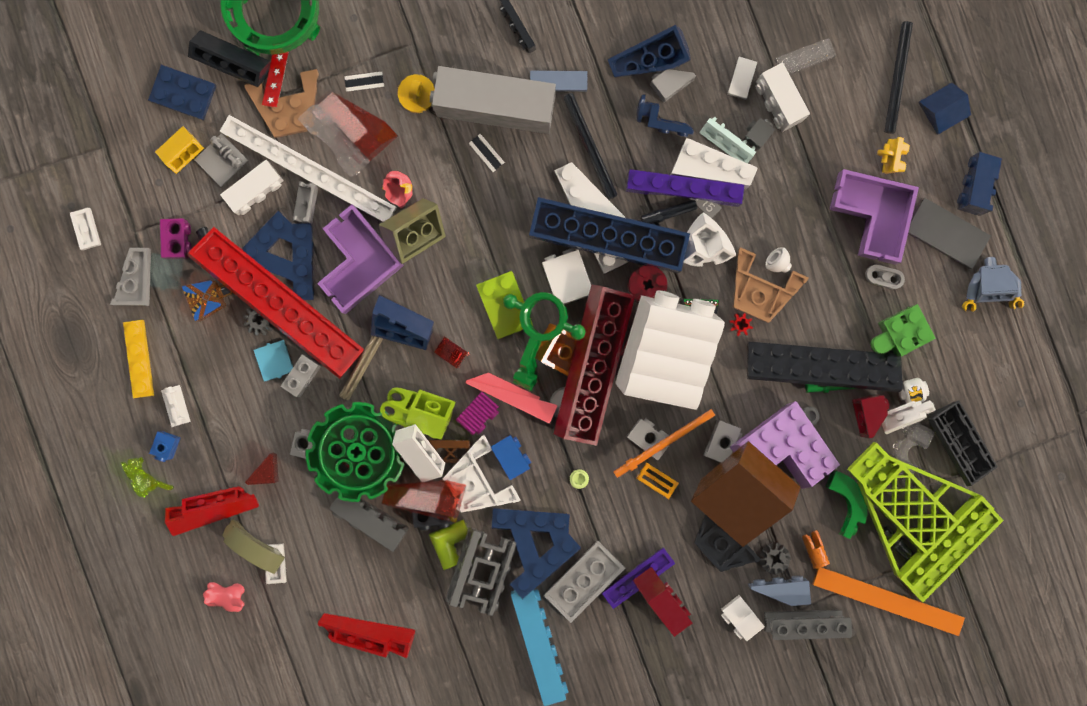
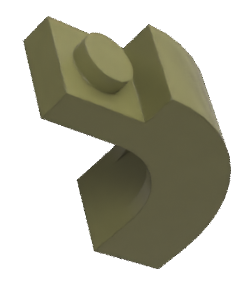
(252, 549)

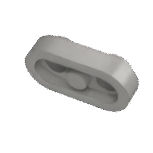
(884, 275)

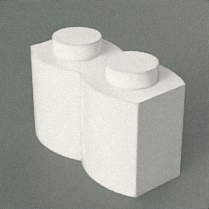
(742, 618)

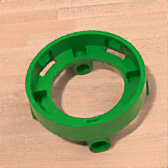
(304, 29)

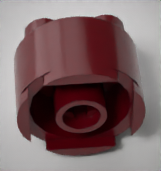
(643, 274)

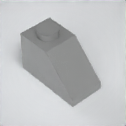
(670, 82)

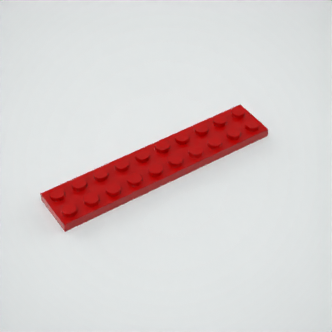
(275, 302)

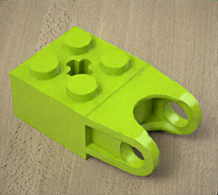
(421, 408)

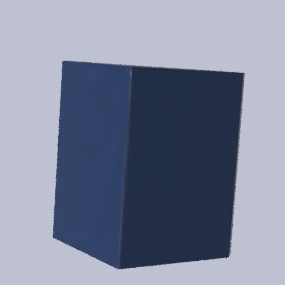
(946, 107)

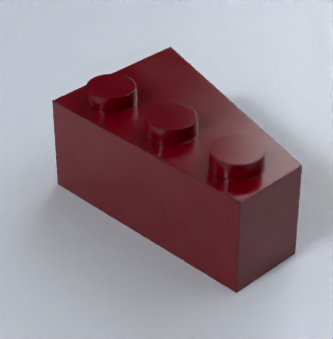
(663, 602)

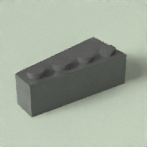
(371, 521)

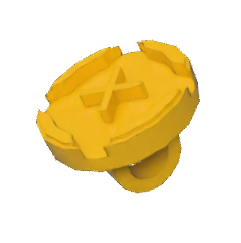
(415, 93)

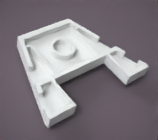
(478, 491)

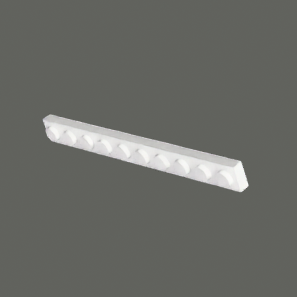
(307, 169)

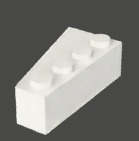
(706, 163)

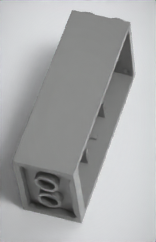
(493, 99)

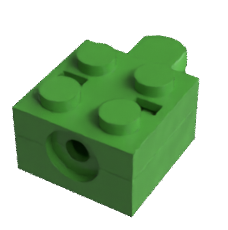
(903, 333)

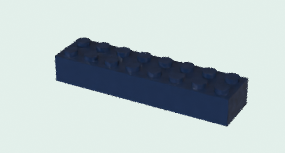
(609, 235)

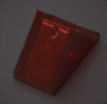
(451, 352)
(266, 472)

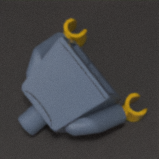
(994, 284)

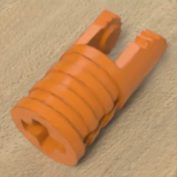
(816, 553)

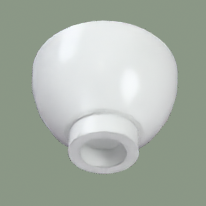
(778, 260)

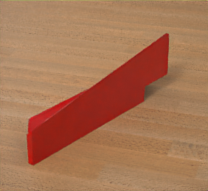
(208, 508)
(368, 635)

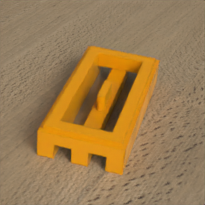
(644, 472)

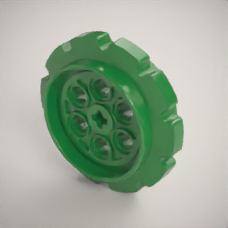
(351, 484)

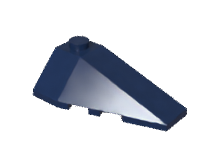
(655, 54)

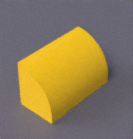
(179, 150)

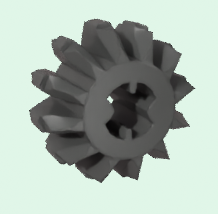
(254, 326)

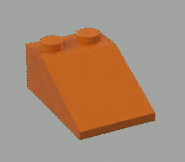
(558, 351)

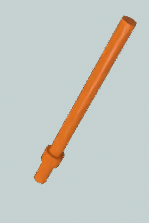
(631, 464)

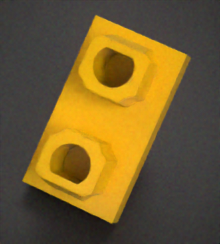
(892, 154)

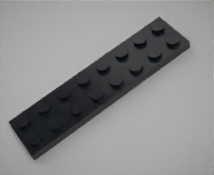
(824, 366)

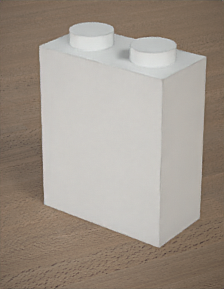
(567, 276)

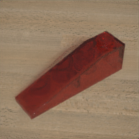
(361, 127)
(431, 498)

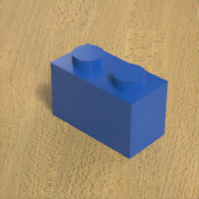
(511, 457)

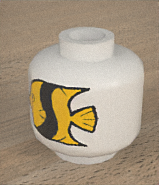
(914, 390)

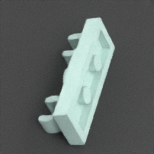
(727, 141)

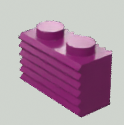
(478, 413)

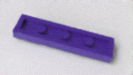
(625, 586)

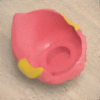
(397, 188)

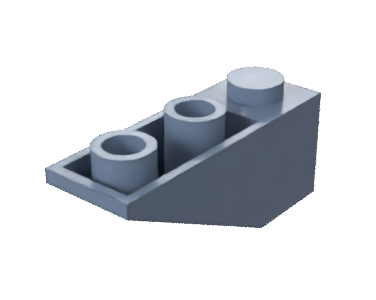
(791, 591)

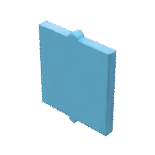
(273, 360)

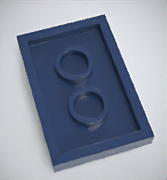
(182, 92)

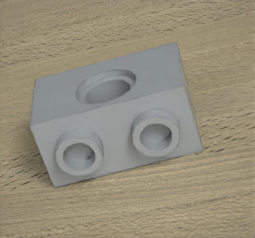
(301, 375)
(720, 431)
(638, 433)

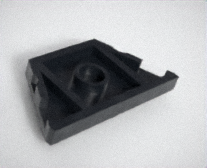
(721, 547)

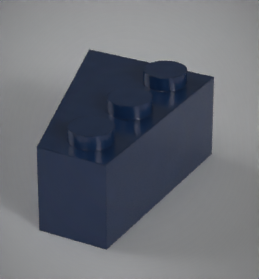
(979, 184)
(400, 324)

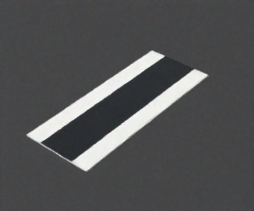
(364, 81)
(486, 152)

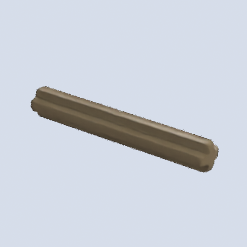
(360, 367)

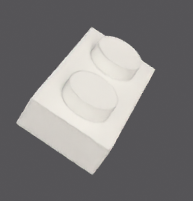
(85, 229)

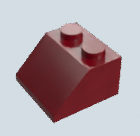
(870, 414)

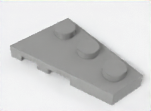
(135, 280)

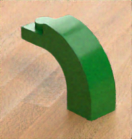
(856, 505)

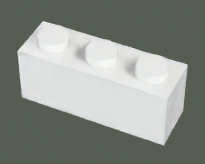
(252, 188)
(418, 453)

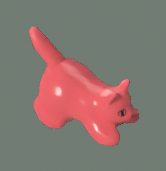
(225, 597)

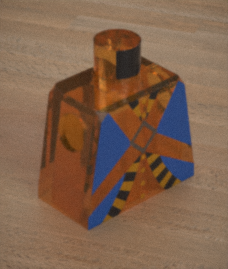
(205, 298)

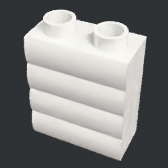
(670, 350)

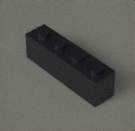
(228, 58)

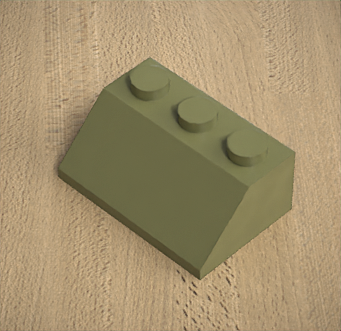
(413, 230)

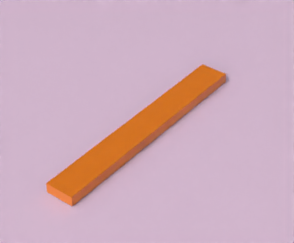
(888, 601)

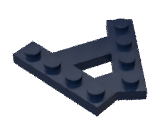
(301, 237)
(535, 568)

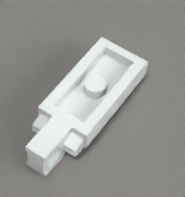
(907, 415)

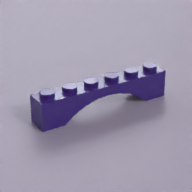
(672, 185)

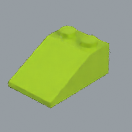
(492, 292)

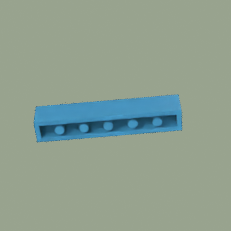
(539, 648)

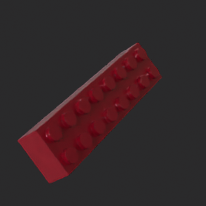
(594, 365)

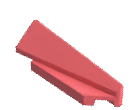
(514, 396)

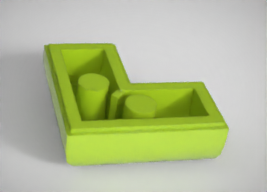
(444, 541)

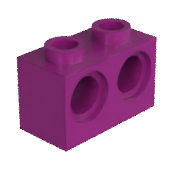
(169, 239)

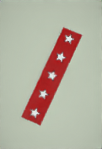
(275, 79)

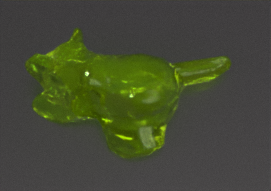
(141, 481)

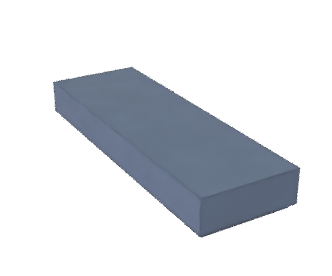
(563, 79)

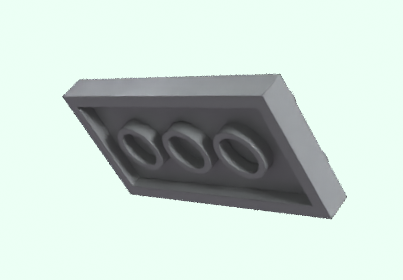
(584, 581)

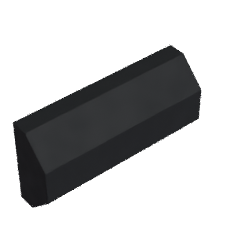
(962, 442)

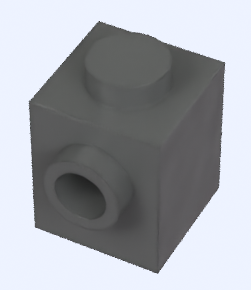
(759, 132)

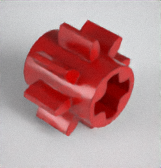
(736, 327)

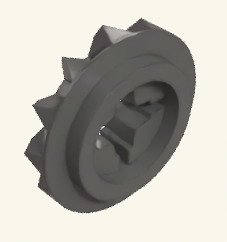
(774, 549)

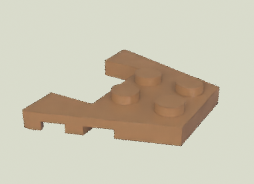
(284, 118)
(759, 296)

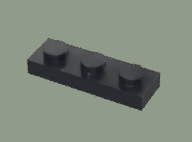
(517, 26)

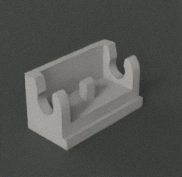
(305, 203)

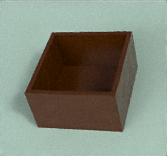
(746, 494)

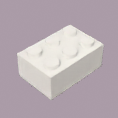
(781, 97)

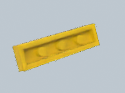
(138, 358)

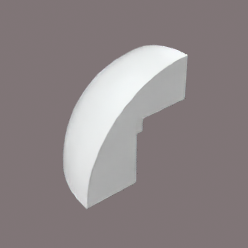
(707, 243)

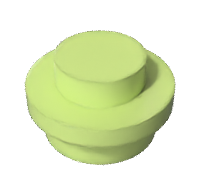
(579, 478)

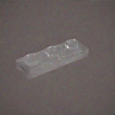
(807, 56)

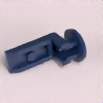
(651, 110)

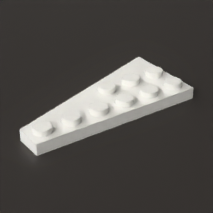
(584, 194)

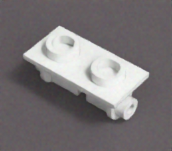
(175, 405)

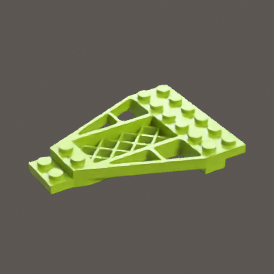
(947, 546)

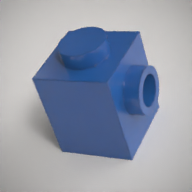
(164, 446)

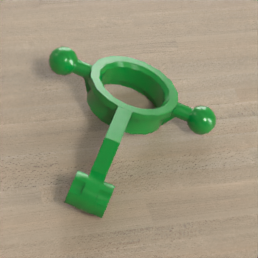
(525, 374)

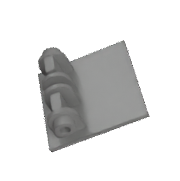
(221, 159)

